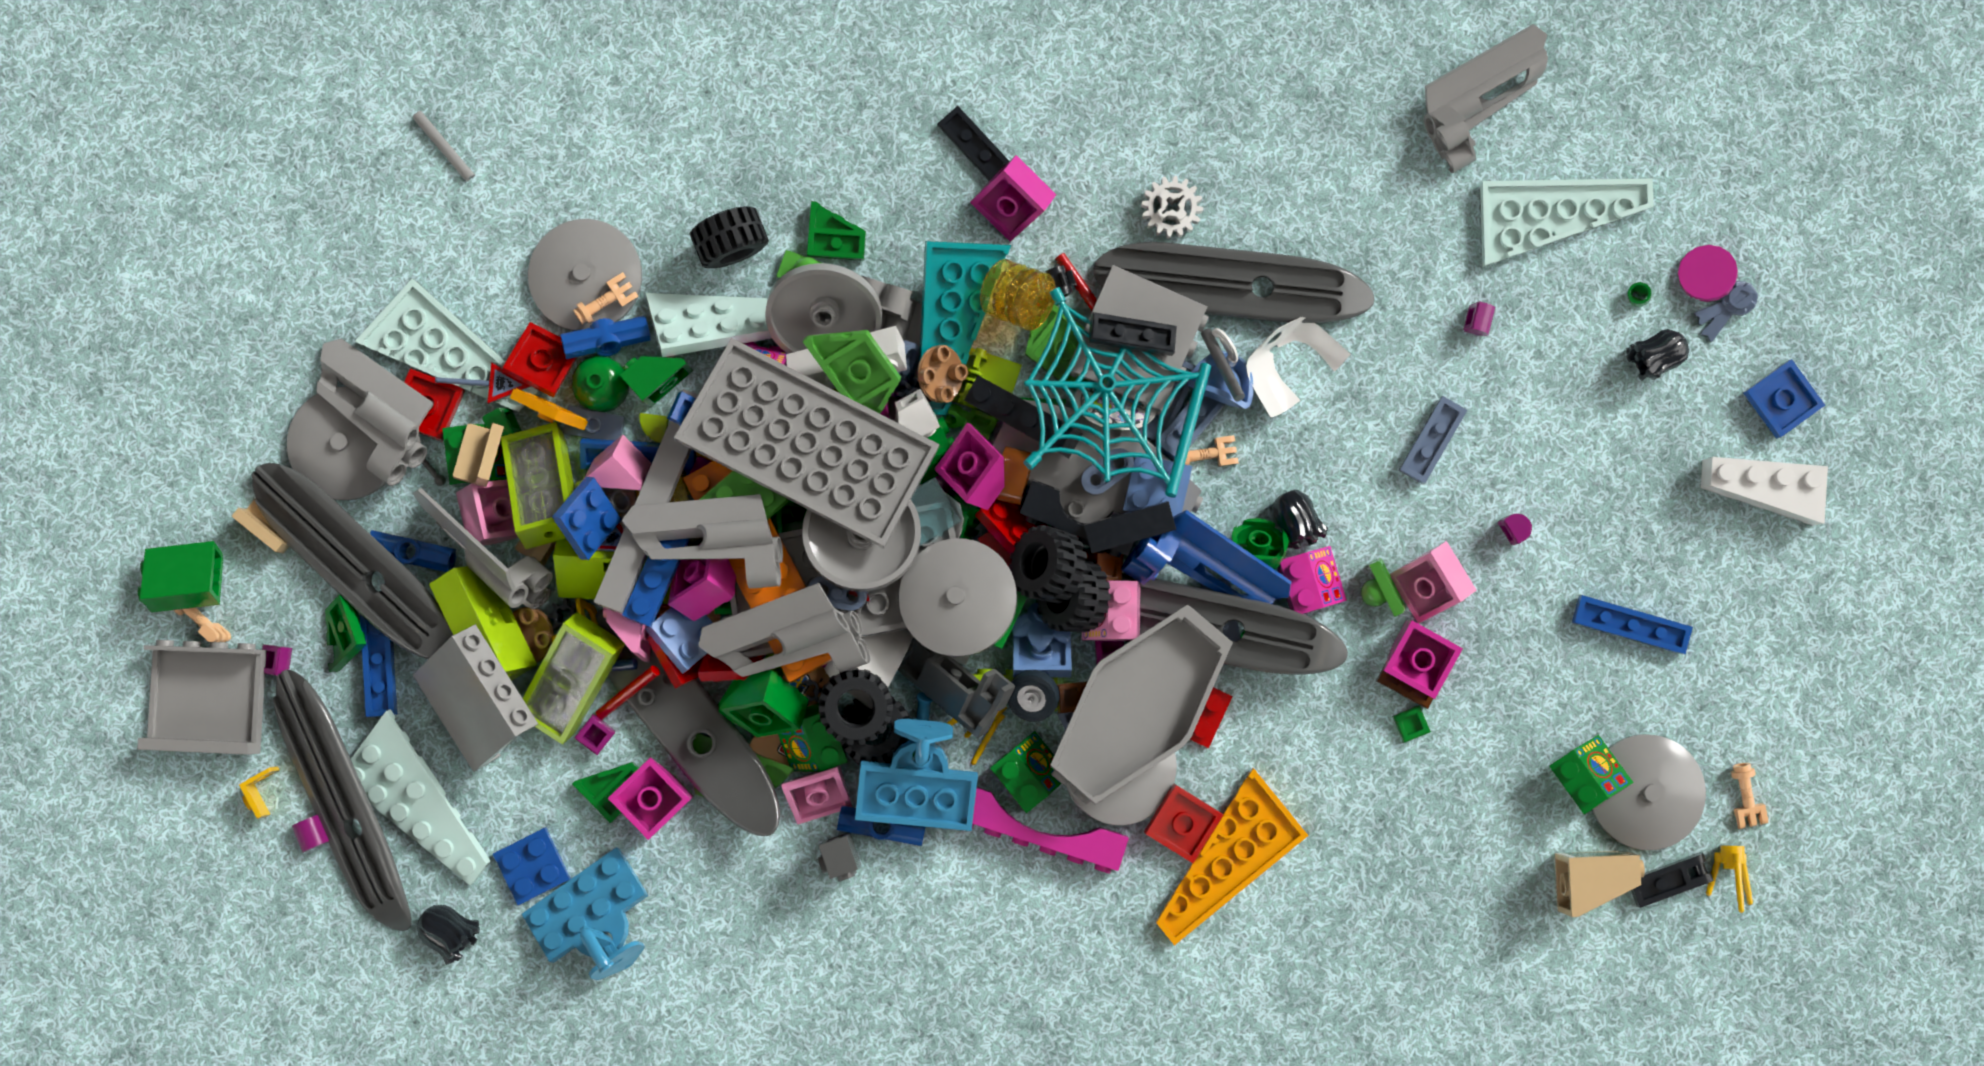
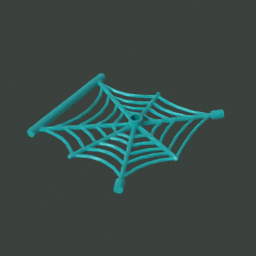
(1101, 391)

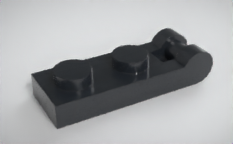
(1671, 880)

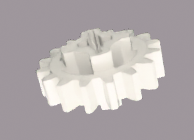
(1163, 197)

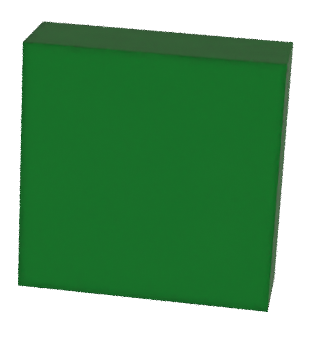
(1411, 724)

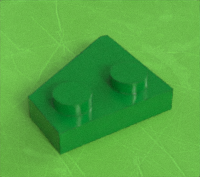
(834, 236)
(343, 633)
(602, 785)

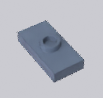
(599, 425)

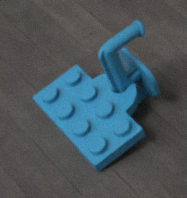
(918, 788)
(588, 909)

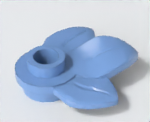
(1038, 633)

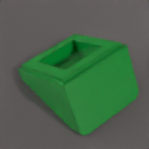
(503, 417)

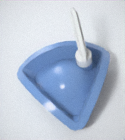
(1216, 386)

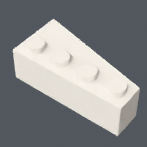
(1780, 487)

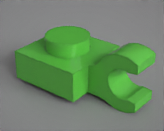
(980, 421)

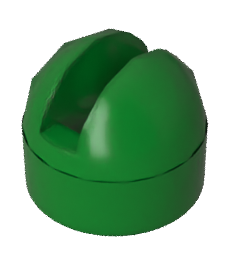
(1641, 289)

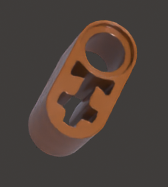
(1015, 476)

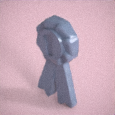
(1738, 302)

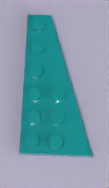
(952, 296)

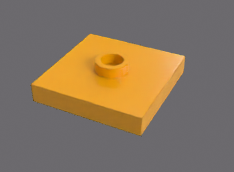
(548, 410)

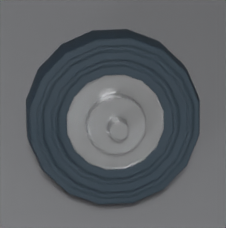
(1034, 696)

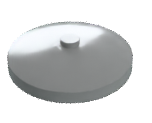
(574, 266)
(820, 301)
(332, 448)
(856, 562)
(958, 597)
(1663, 799)
(1134, 800)

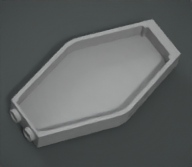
(1067, 473)
(1140, 705)

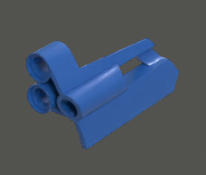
(1200, 545)

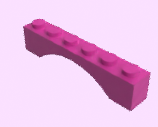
(1095, 846)

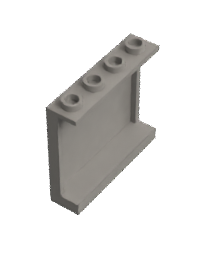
(1141, 299)
(474, 697)
(205, 698)

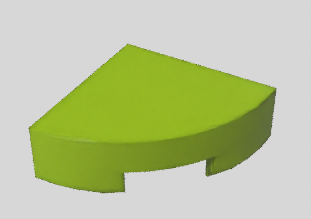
(654, 426)

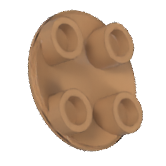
(941, 374)
(536, 630)

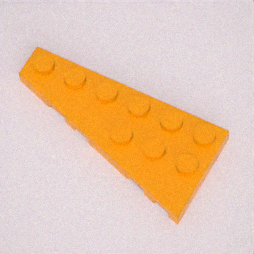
(1243, 846)

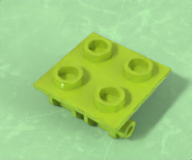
(990, 367)

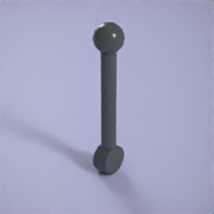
(439, 479)

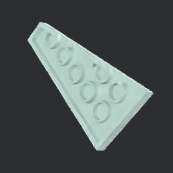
(1541, 212)
(705, 322)
(432, 339)
(414, 800)

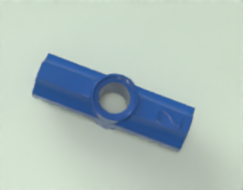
(605, 337)
(426, 554)
(897, 832)

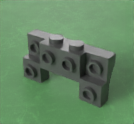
(956, 689)

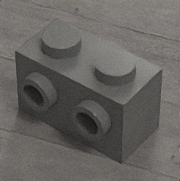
(839, 857)

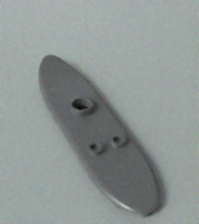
(1225, 280)
(348, 558)
(1274, 636)
(726, 775)
(338, 799)

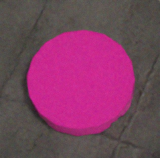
(1708, 273)

